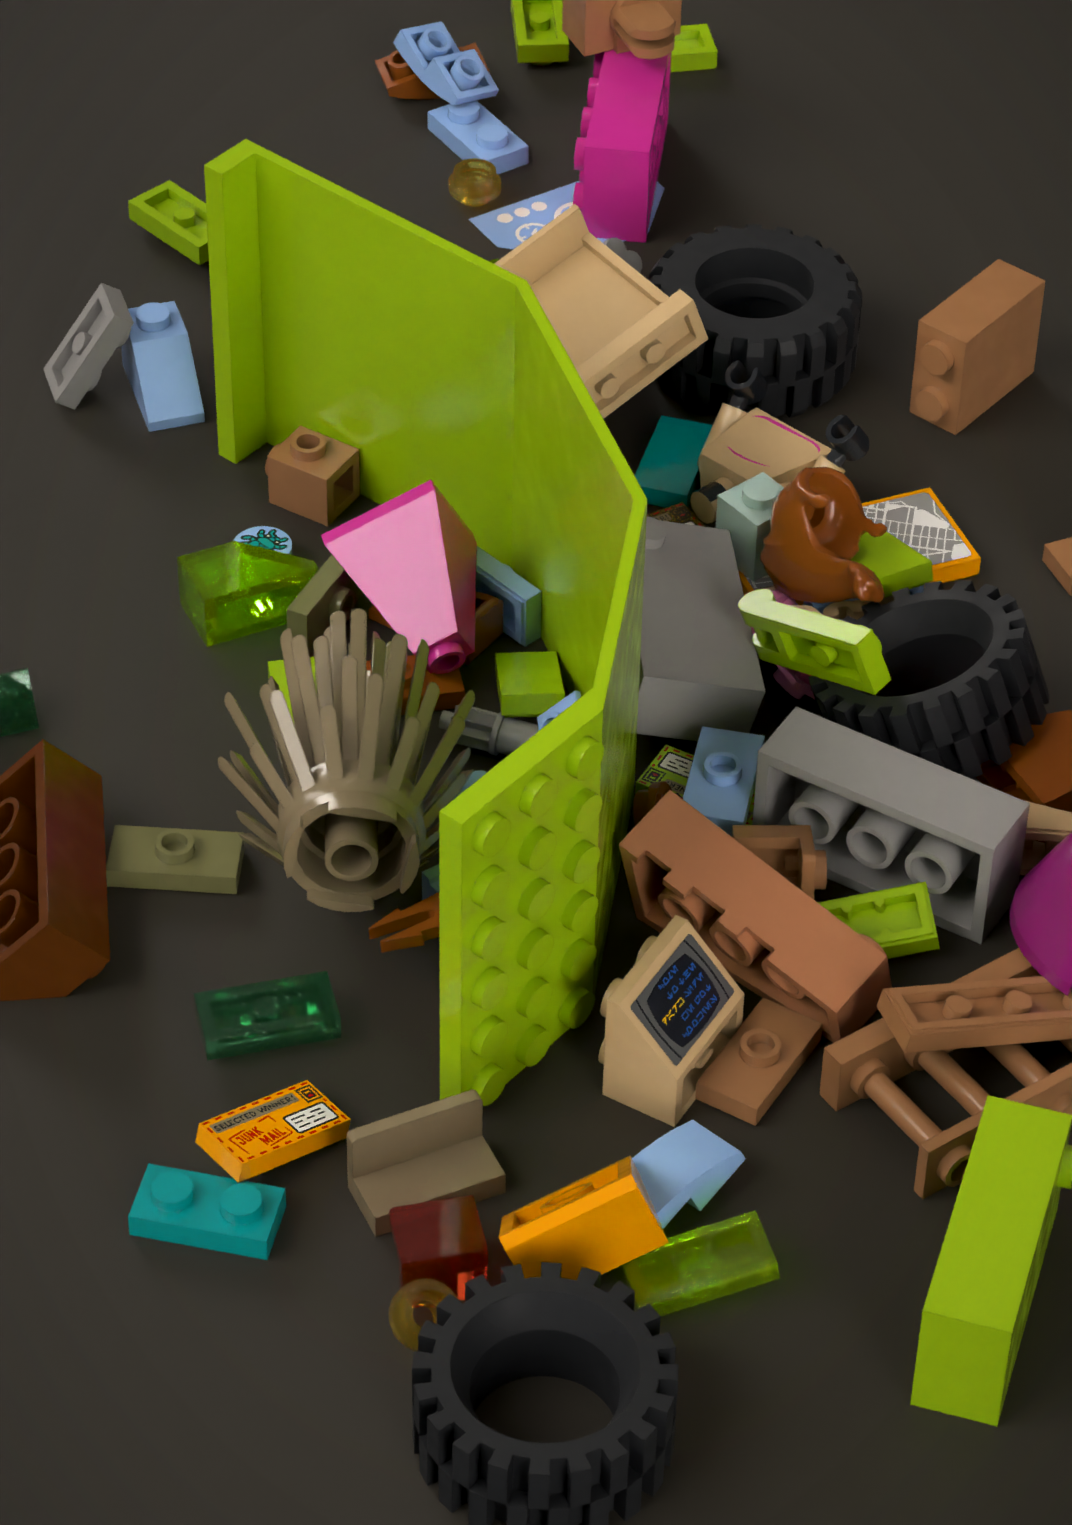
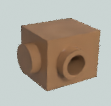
(313, 475)

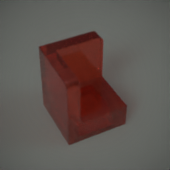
(440, 1242)

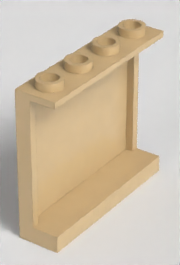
(604, 311)

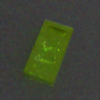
(703, 1265)

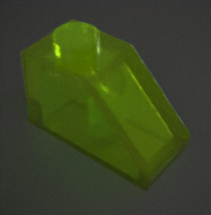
(239, 589)

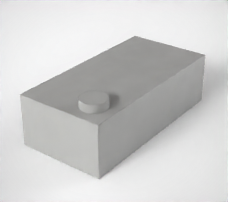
(694, 641)
(894, 820)

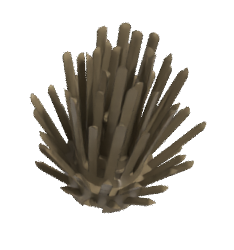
(351, 806)

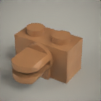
(623, 26)

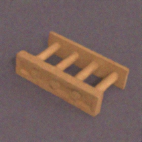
(872, 1059)

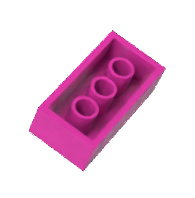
(622, 144)

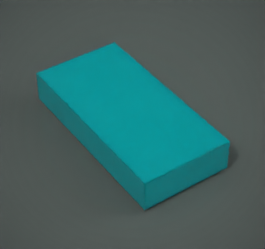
(670, 461)

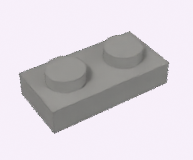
(88, 346)

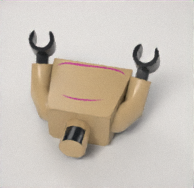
(756, 442)

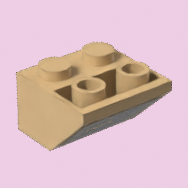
(667, 1023)

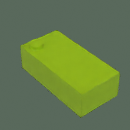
(991, 1260)

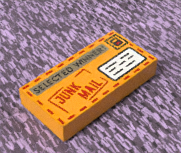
(272, 1131)

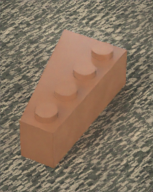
(752, 918)

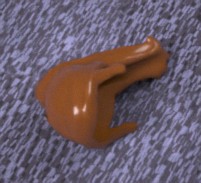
(816, 536)

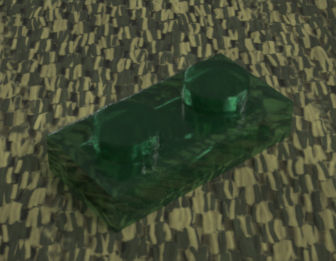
(267, 1015)

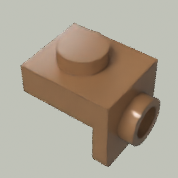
(788, 851)

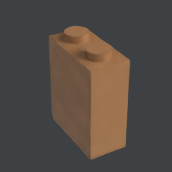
(976, 346)

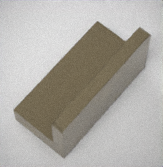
(422, 1158)

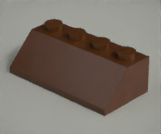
(51, 876)

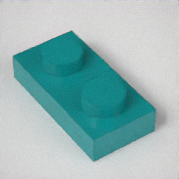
(207, 1211)

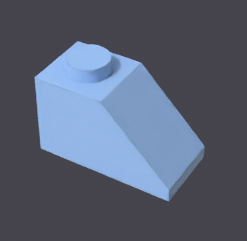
(162, 367)

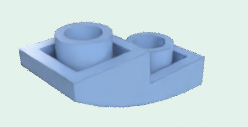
(442, 67)
(685, 1167)

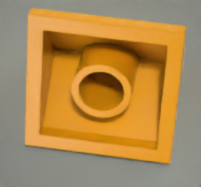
(585, 1224)

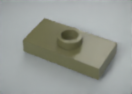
(325, 593)
(175, 859)

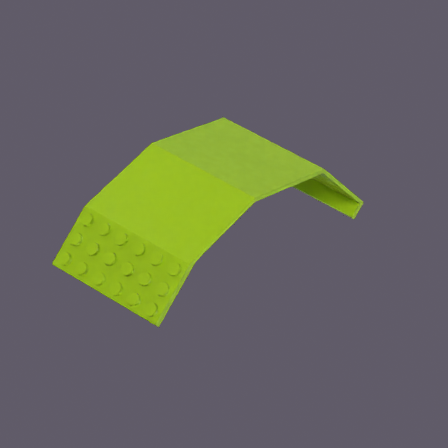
(458, 379)

